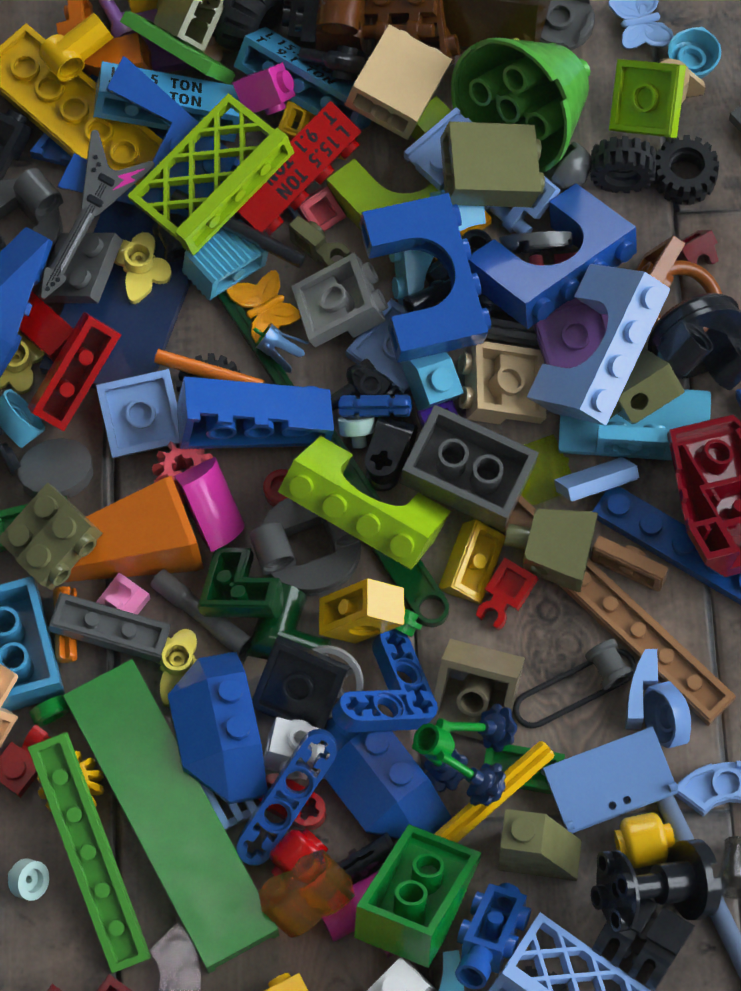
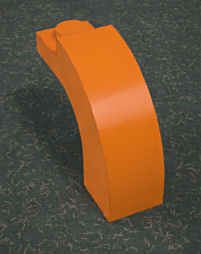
(129, 46)

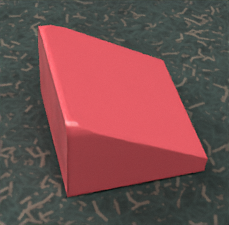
(322, 209)

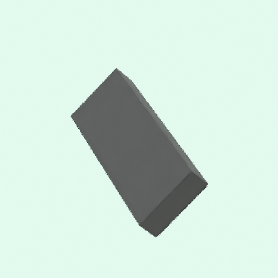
(109, 627)

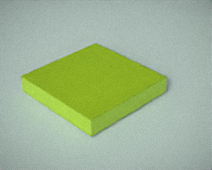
(647, 98)

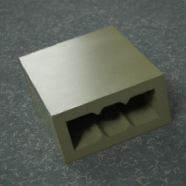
(491, 164)

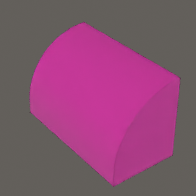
(210, 503)

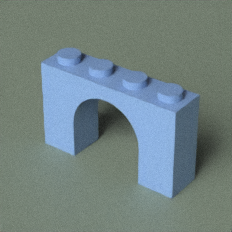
(594, 387)

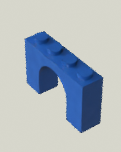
(432, 228)
(535, 291)

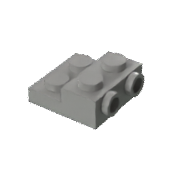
(340, 300)

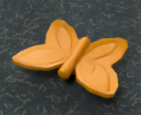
(264, 302)

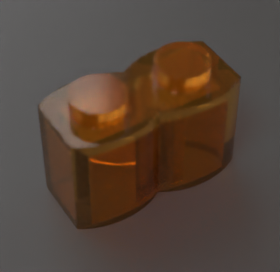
(306, 893)

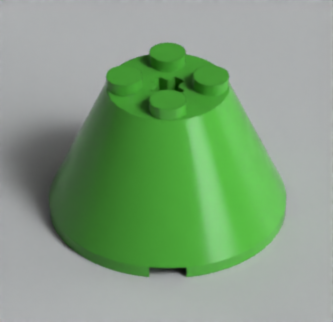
(523, 85)

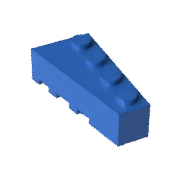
(251, 414)

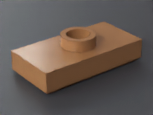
(630, 563)

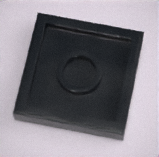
(299, 684)

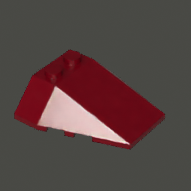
(709, 487)

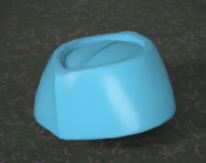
(696, 49)
(18, 420)

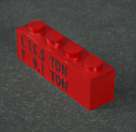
(315, 149)

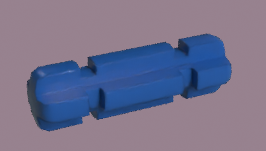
(374, 406)

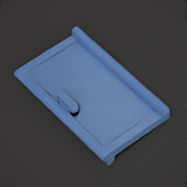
(595, 782)

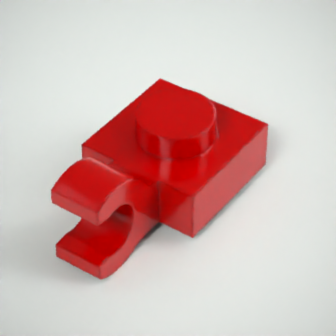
(16, 764)

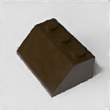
(495, 19)

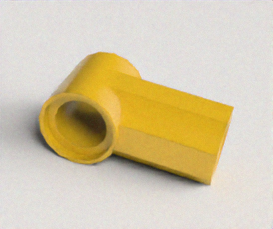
(67, 53)

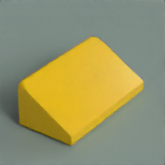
(472, 561)

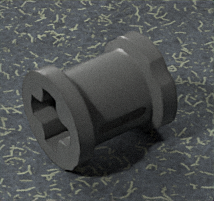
(609, 664)

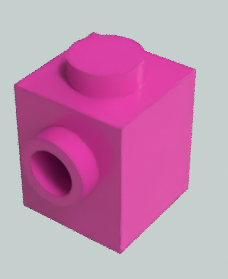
(266, 89)

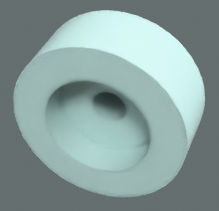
(357, 429)
(28, 879)

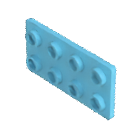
(638, 440)

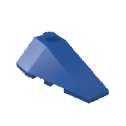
(20, 270)

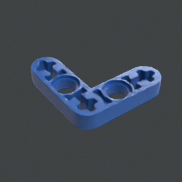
(409, 702)

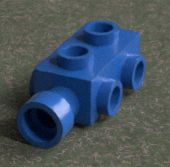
(491, 933)

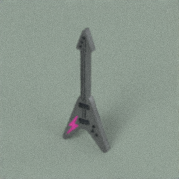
(100, 190)

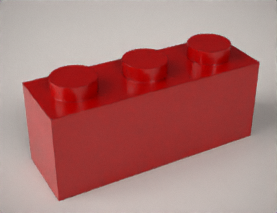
(73, 371)

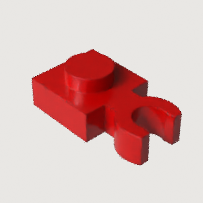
(508, 587)

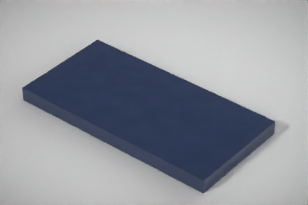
(142, 325)

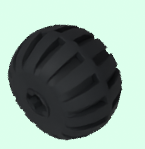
(243, 18)

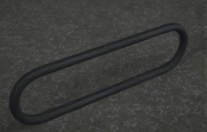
(572, 707)

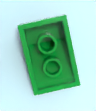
(416, 895)

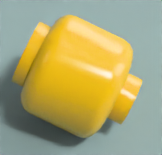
(644, 839)

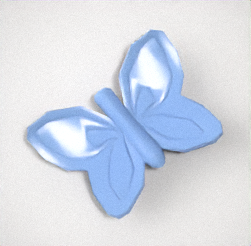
(640, 23)

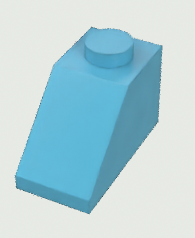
(432, 380)

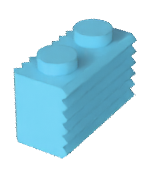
(222, 263)

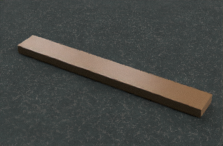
(639, 631)

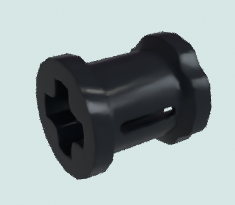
(173, 248)

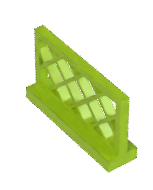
(237, 185)

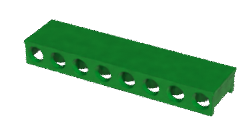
(170, 815)

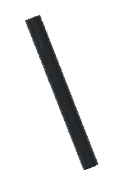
(255, 237)

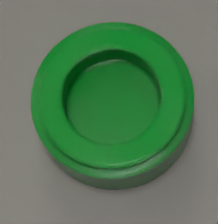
(49, 711)

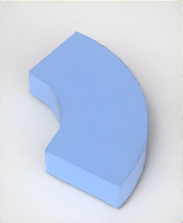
(711, 786)

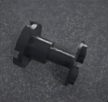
(683, 881)

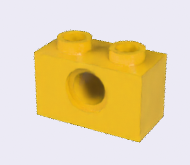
(361, 611)

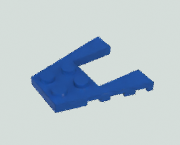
(142, 92)

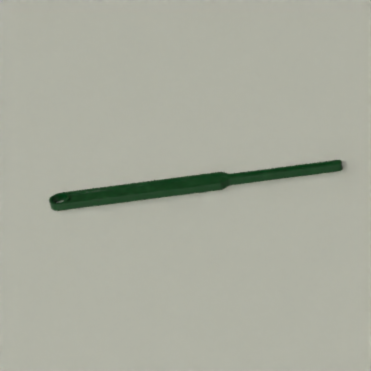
(418, 582)

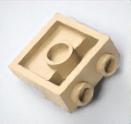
(499, 383)

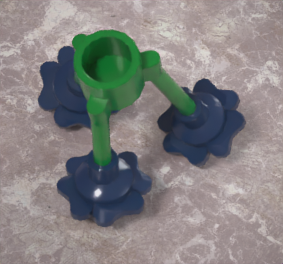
(449, 767)

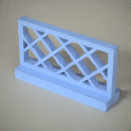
(566, 945)

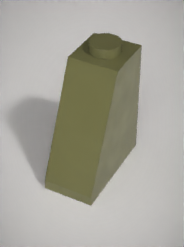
(538, 846)

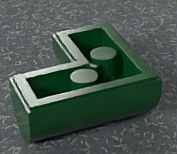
(233, 593)
(270, 628)

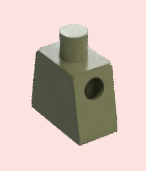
(189, 19)
(647, 388)
(556, 545)

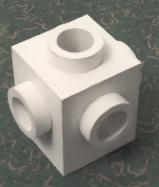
(283, 741)

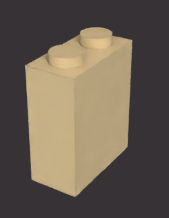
(398, 81)

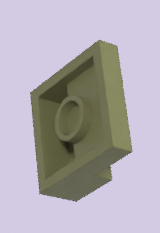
(50, 537)

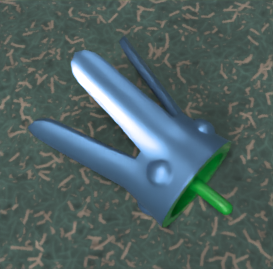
(274, 337)

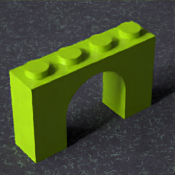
(360, 192)
(396, 531)

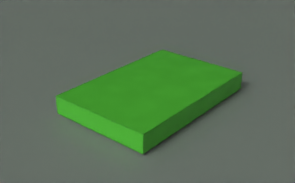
(178, 47)

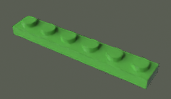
(89, 852)

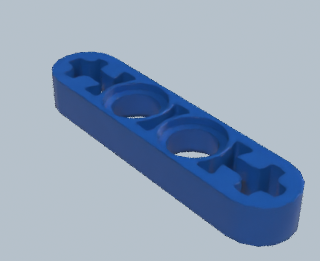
(290, 799)

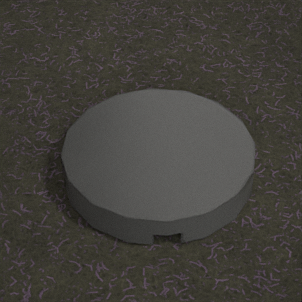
(568, 23)
(537, 241)
(60, 463)

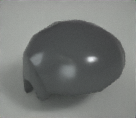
(571, 169)

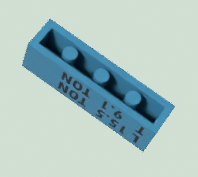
(312, 82)
(192, 94)

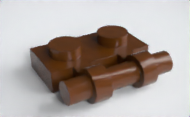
(389, 9)

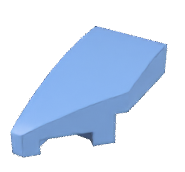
(644, 676)

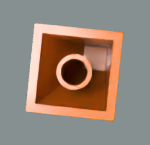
(141, 536)

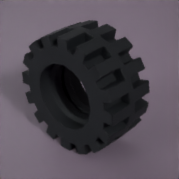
(692, 152)
(623, 164)

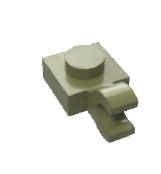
(312, 241)

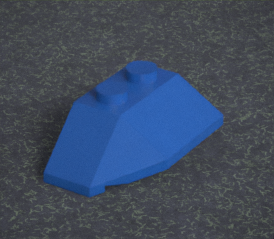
(219, 728)
(382, 783)

